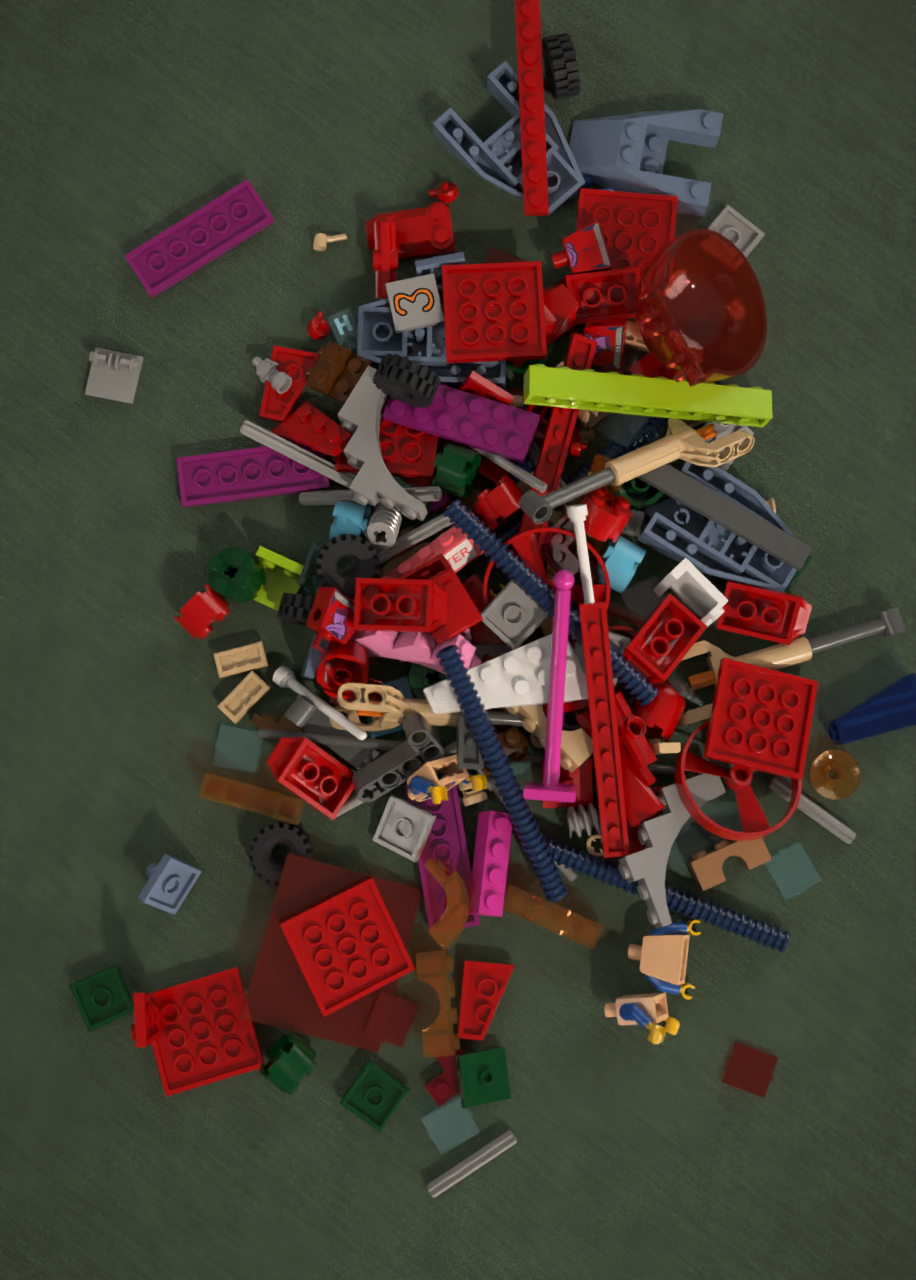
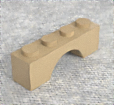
(575, 745)

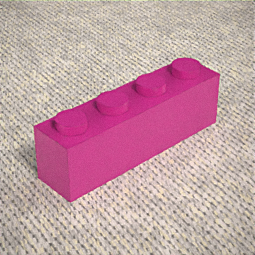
(490, 864)

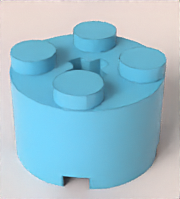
(350, 519)
(621, 562)

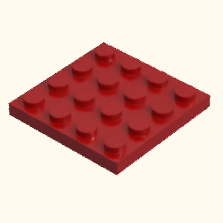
(630, 223)
(494, 312)
(403, 450)
(761, 719)
(347, 946)
(204, 1032)

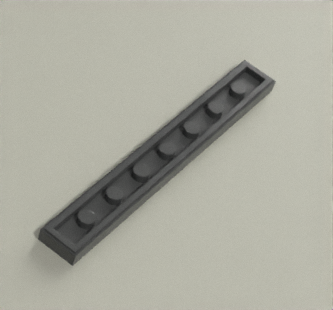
(728, 515)

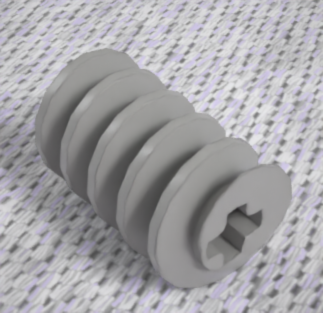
(383, 527)
(583, 820)

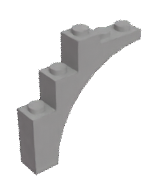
(373, 482)
(658, 835)

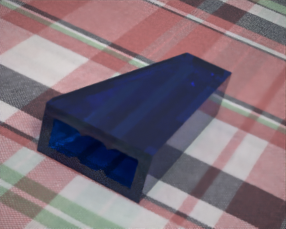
(880, 713)

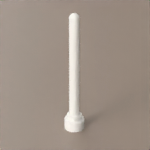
(577, 515)
(285, 678)

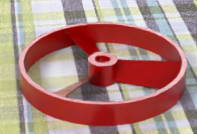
(528, 550)
(738, 779)

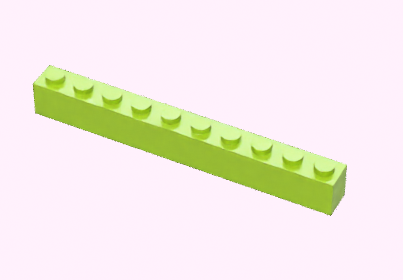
(646, 396)

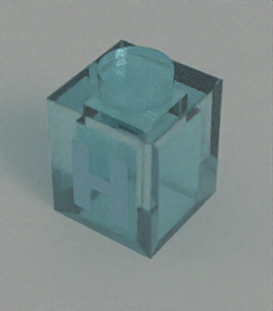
(344, 328)

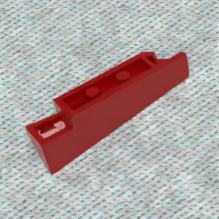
(638, 797)

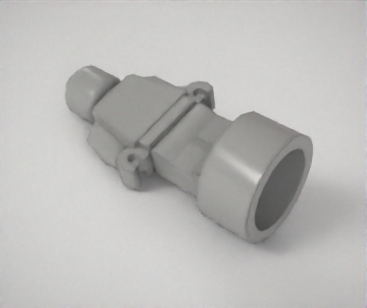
(267, 371)

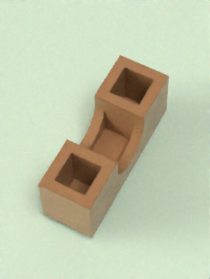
(707, 867)

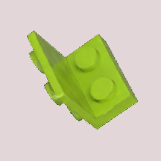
(281, 577)

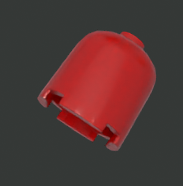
(662, 713)

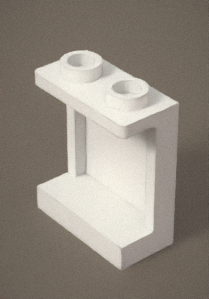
(694, 591)

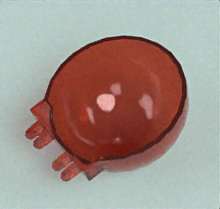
(701, 308)

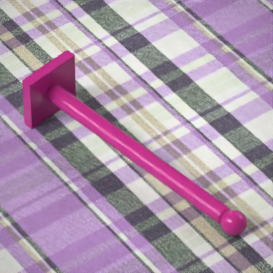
(550, 788)

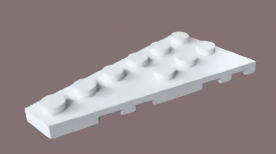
(514, 680)

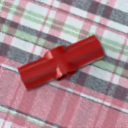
(384, 256)
(631, 734)

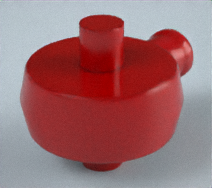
(445, 192)
(318, 327)
(575, 444)

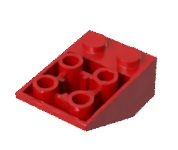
(461, 609)

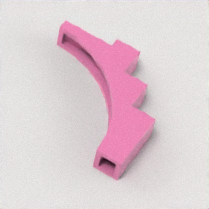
(414, 647)

